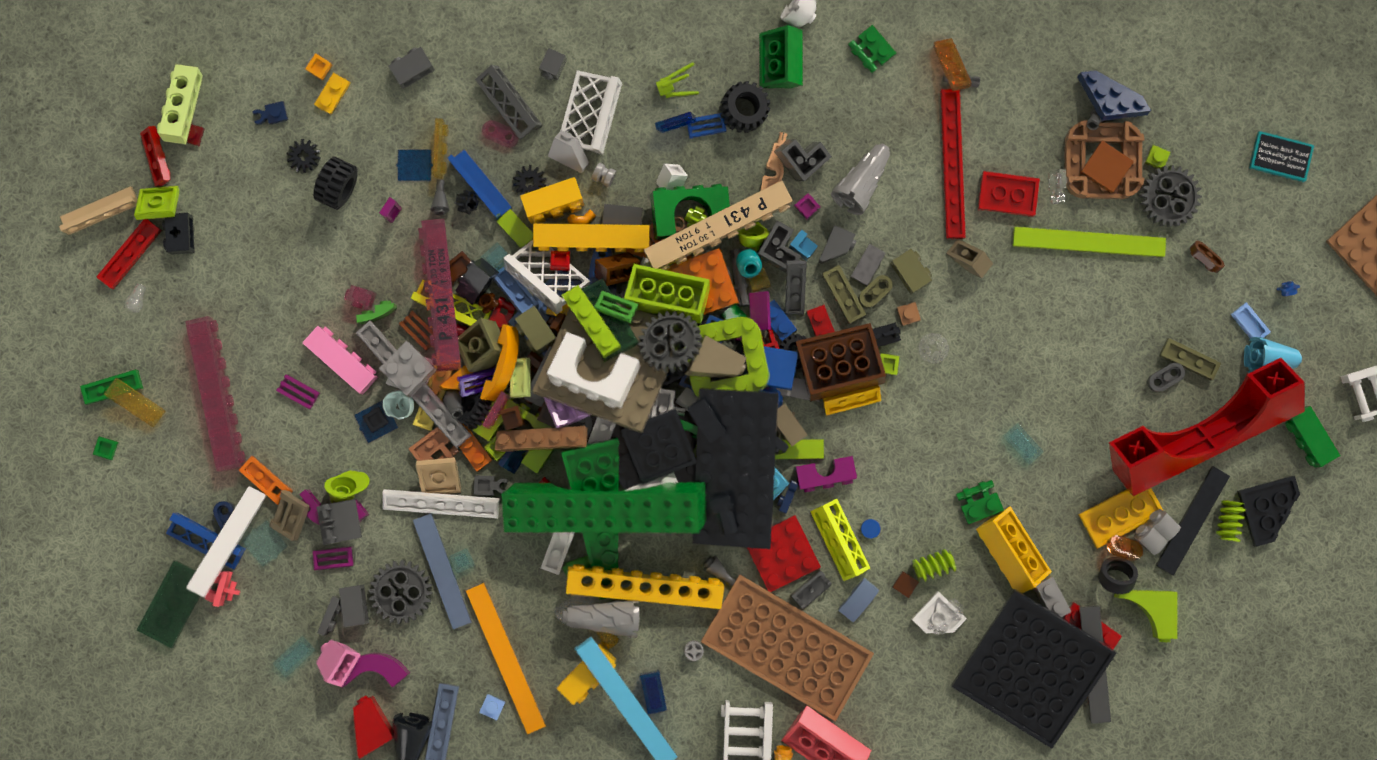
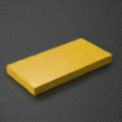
(1118, 515)

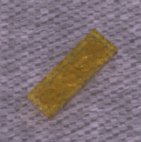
(440, 148)
(134, 402)

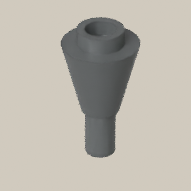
(440, 204)
(714, 567)

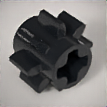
(466, 202)

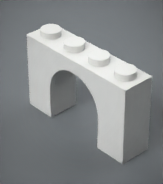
(611, 390)

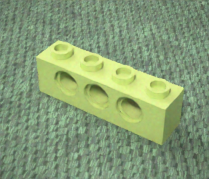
(179, 131)

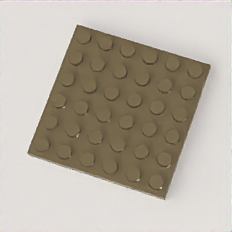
(592, 368)

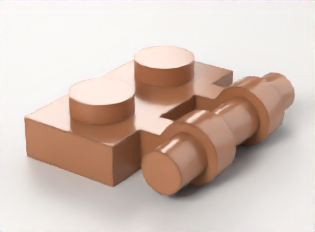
(431, 444)

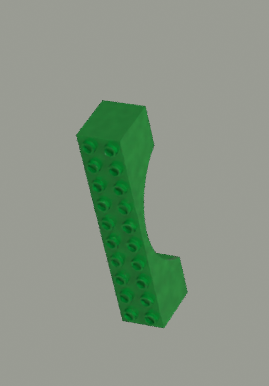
(644, 510)

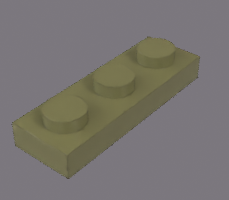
(843, 294)
(1190, 359)

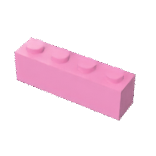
(340, 360)

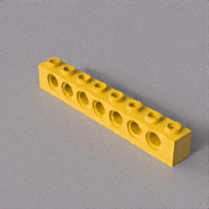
(711, 599)

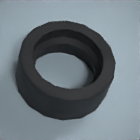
(1113, 585)

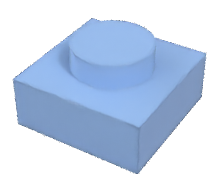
(492, 707)

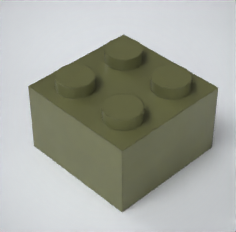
(537, 331)
(480, 346)

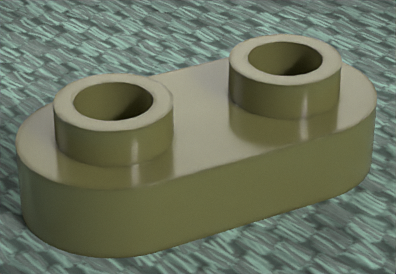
(875, 291)

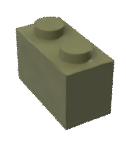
(911, 271)

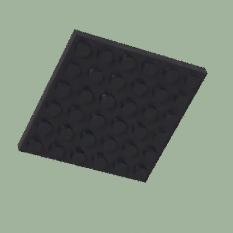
(1033, 668)

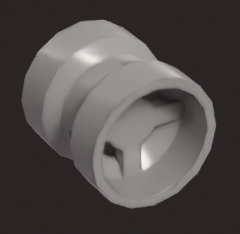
(603, 175)

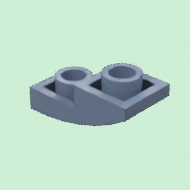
(858, 600)

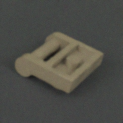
(293, 518)

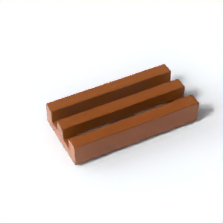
(408, 319)

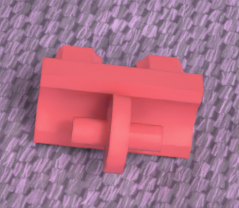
(218, 597)

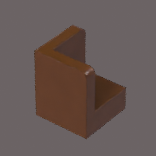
(512, 417)

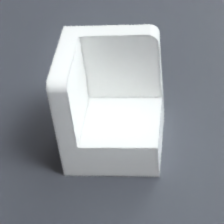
(671, 176)

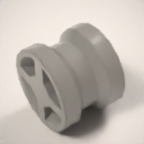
(696, 650)

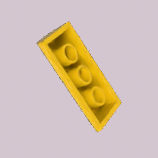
(1014, 550)

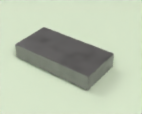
(868, 265)

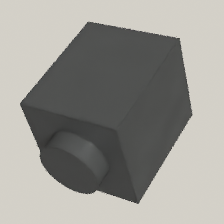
(552, 64)

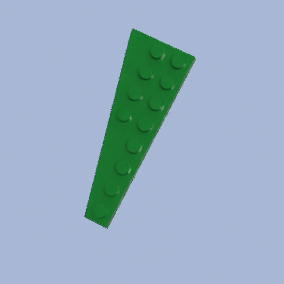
(596, 470)

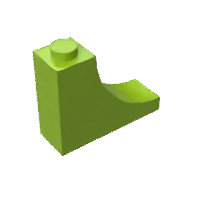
(1159, 608)

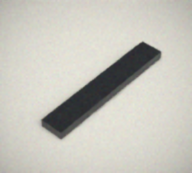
(1193, 520)

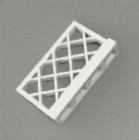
(606, 110)
(532, 281)

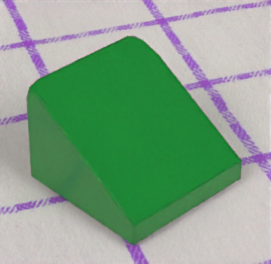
(733, 312)

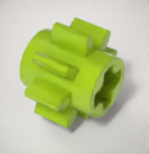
(695, 216)

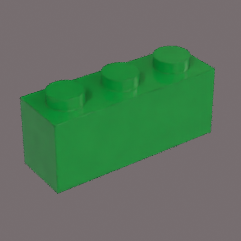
(1312, 438)

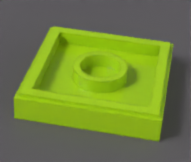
(157, 202)

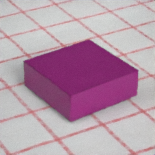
(807, 206)

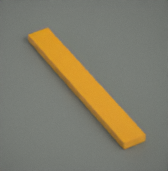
(505, 658)

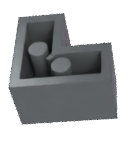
(802, 162)
(774, 247)

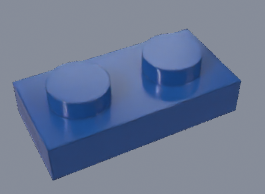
(780, 322)

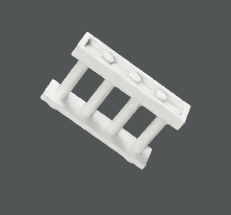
(1355, 379)
(763, 732)

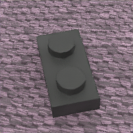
(328, 623)

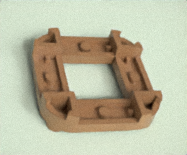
(1131, 146)

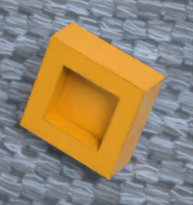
(318, 66)

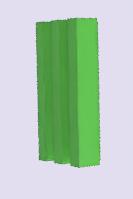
(630, 313)

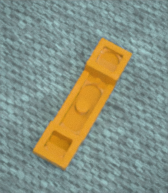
(506, 364)

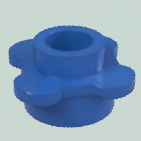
(1288, 288)

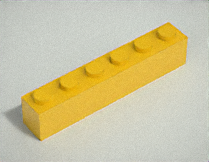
(591, 236)

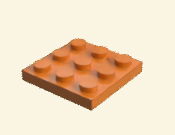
(711, 267)

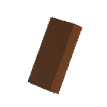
(458, 266)

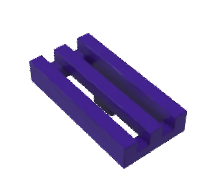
(473, 376)

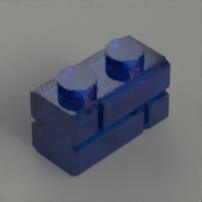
(653, 691)

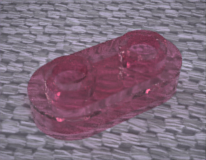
(499, 134)

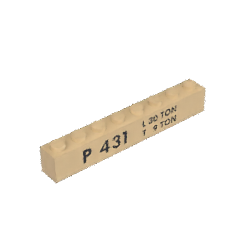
(718, 226)

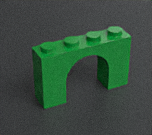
(665, 201)

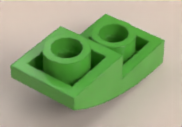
(381, 311)

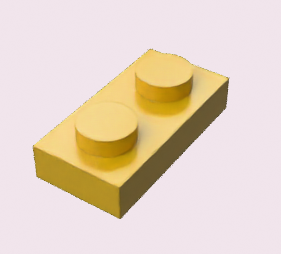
(332, 93)

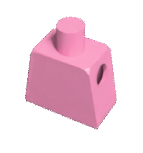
(336, 662)

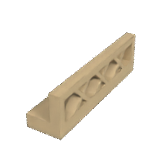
(98, 211)

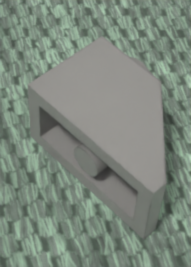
(568, 151)

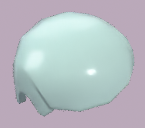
(398, 397)

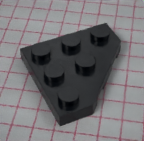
(1268, 508)

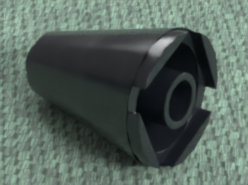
(410, 735)

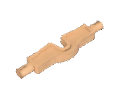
(775, 165)

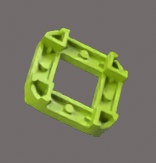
(754, 351)

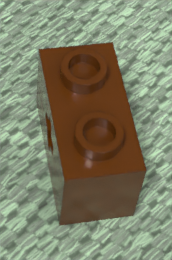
(615, 268)

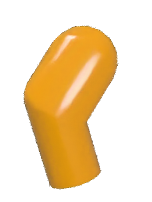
(586, 219)

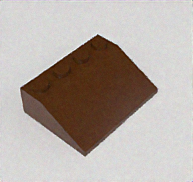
(841, 362)

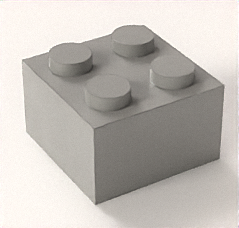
(408, 369)

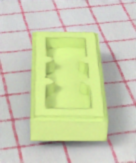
(520, 379)

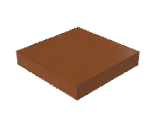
(1106, 166)

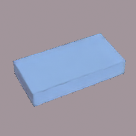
(1250, 322)

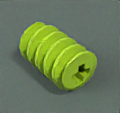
(1230, 520)
(933, 565)

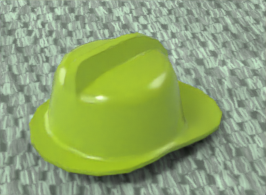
(753, 237)
(346, 485)

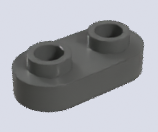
(1165, 378)

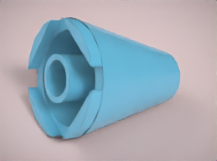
(1263, 351)

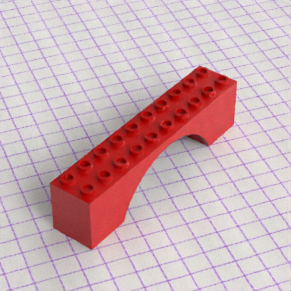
(1262, 402)

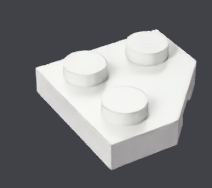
(929, 609)

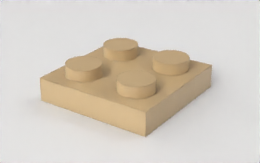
(439, 476)

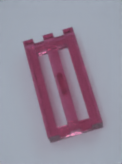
(494, 412)

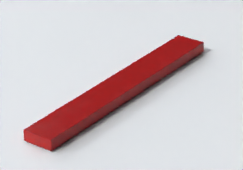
(952, 164)

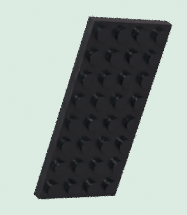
(739, 465)

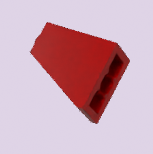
(371, 726)

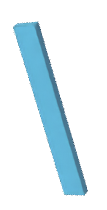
(625, 700)

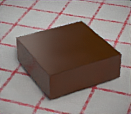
(905, 584)

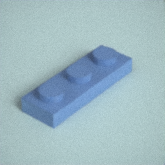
(515, 291)

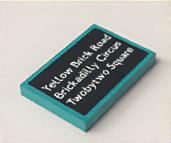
(1281, 156)

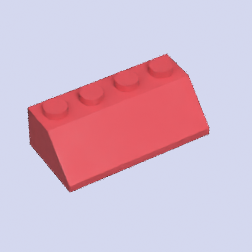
(822, 740)

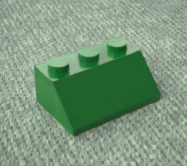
(781, 57)

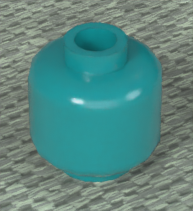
(748, 263)

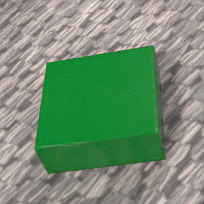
(105, 448)

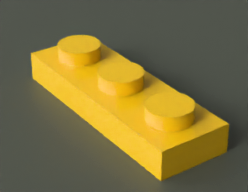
(852, 400)

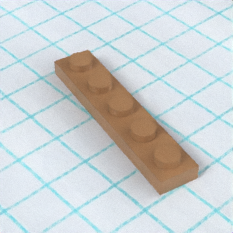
(541, 439)

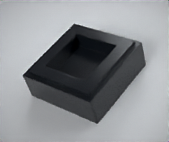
(375, 419)

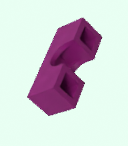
(843, 472)

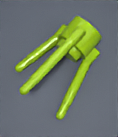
(665, 84)

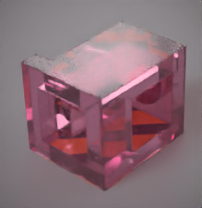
(360, 297)

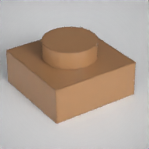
(908, 314)

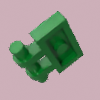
(876, 46)
(980, 508)

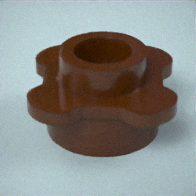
(488, 302)

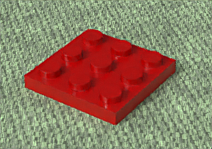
(788, 557)

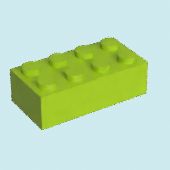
(667, 291)

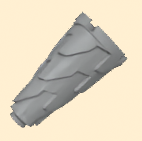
(861, 181)
(612, 617)

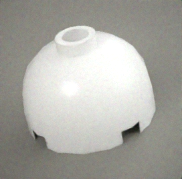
(799, 12)

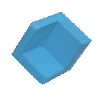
(803, 245)

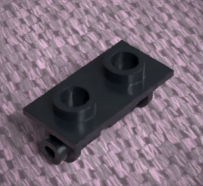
(887, 334)

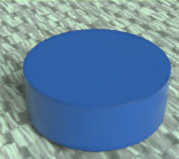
(870, 528)

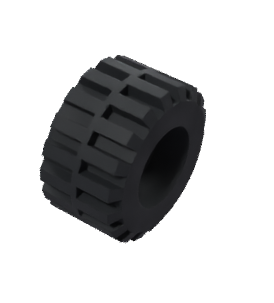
(752, 94)
(335, 183)

